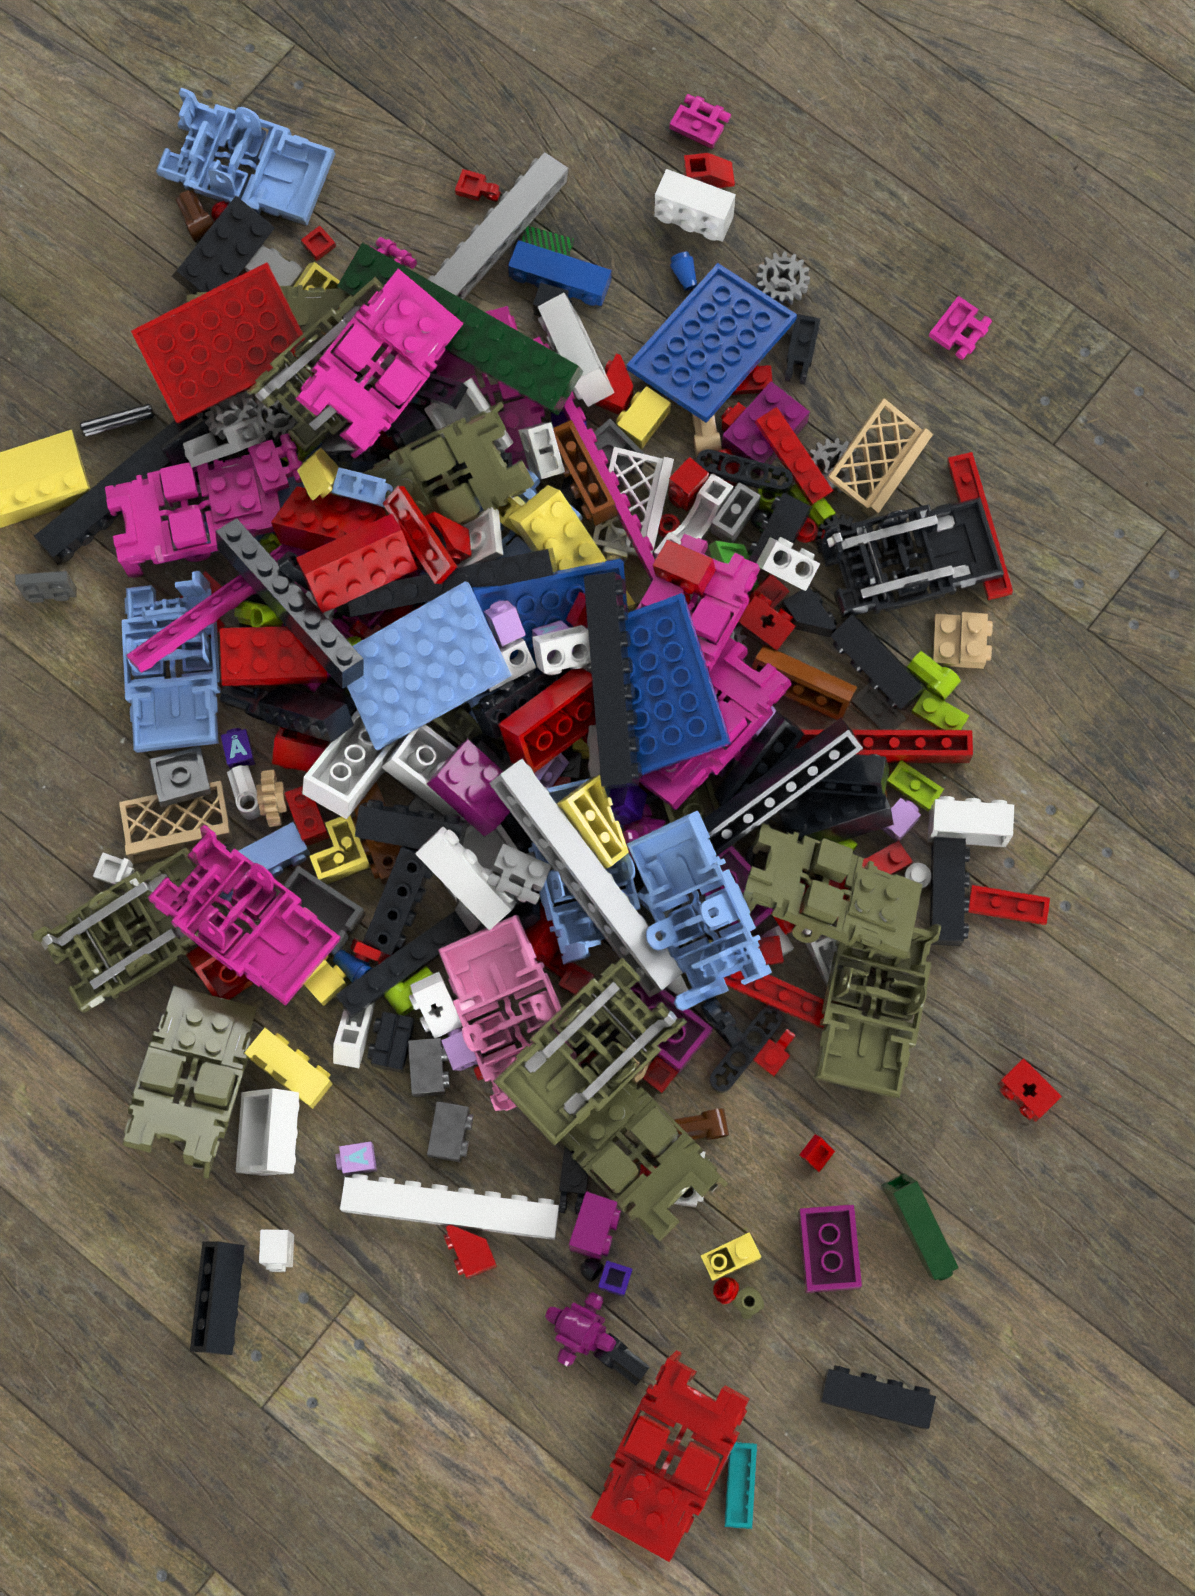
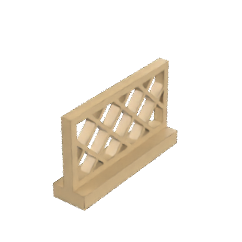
(894, 472)
(168, 845)

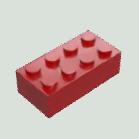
(316, 522)
(356, 563)
(266, 658)
(551, 720)

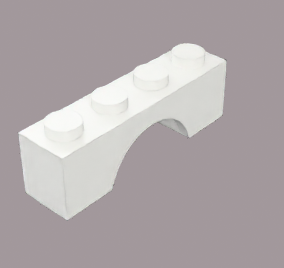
(706, 507)

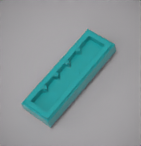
(740, 1486)

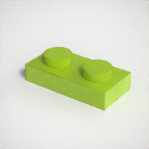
(939, 712)
(914, 785)

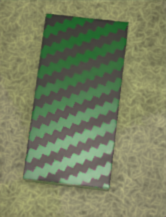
(548, 240)

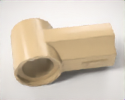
(705, 435)

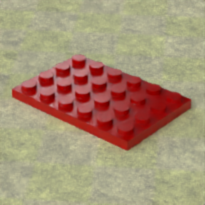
(218, 342)

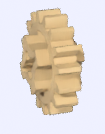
(271, 798)

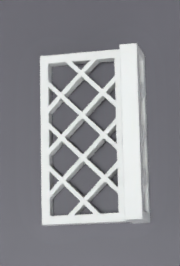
(654, 502)

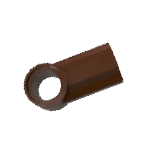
(195, 217)
(708, 1125)

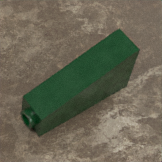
(920, 1226)

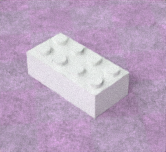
(572, 342)
(417, 760)
(346, 770)

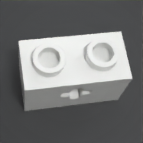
(431, 991)
(276, 1249)

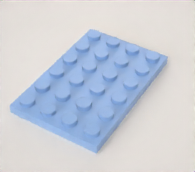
(426, 666)

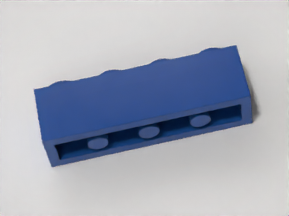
(545, 266)

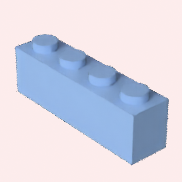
(276, 852)

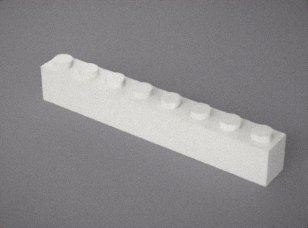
(447, 1208)

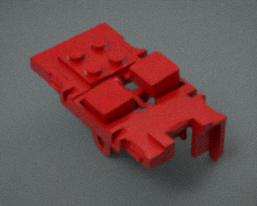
(646, 1500)

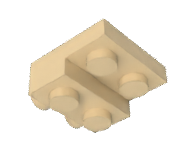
(962, 640)

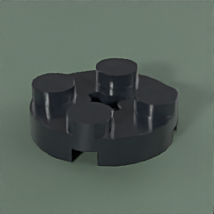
(722, 1021)

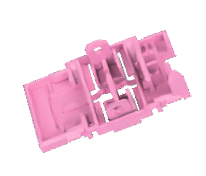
(490, 969)

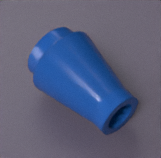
(684, 269)
(350, 965)

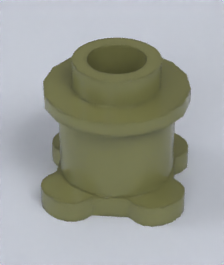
(747, 1312)

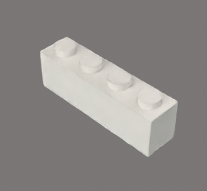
(465, 877)

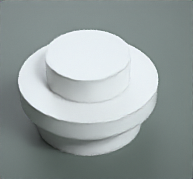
(919, 873)

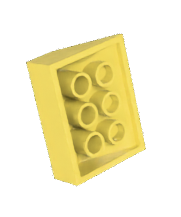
(40, 478)

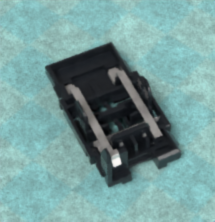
(954, 542)

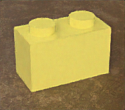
(644, 416)

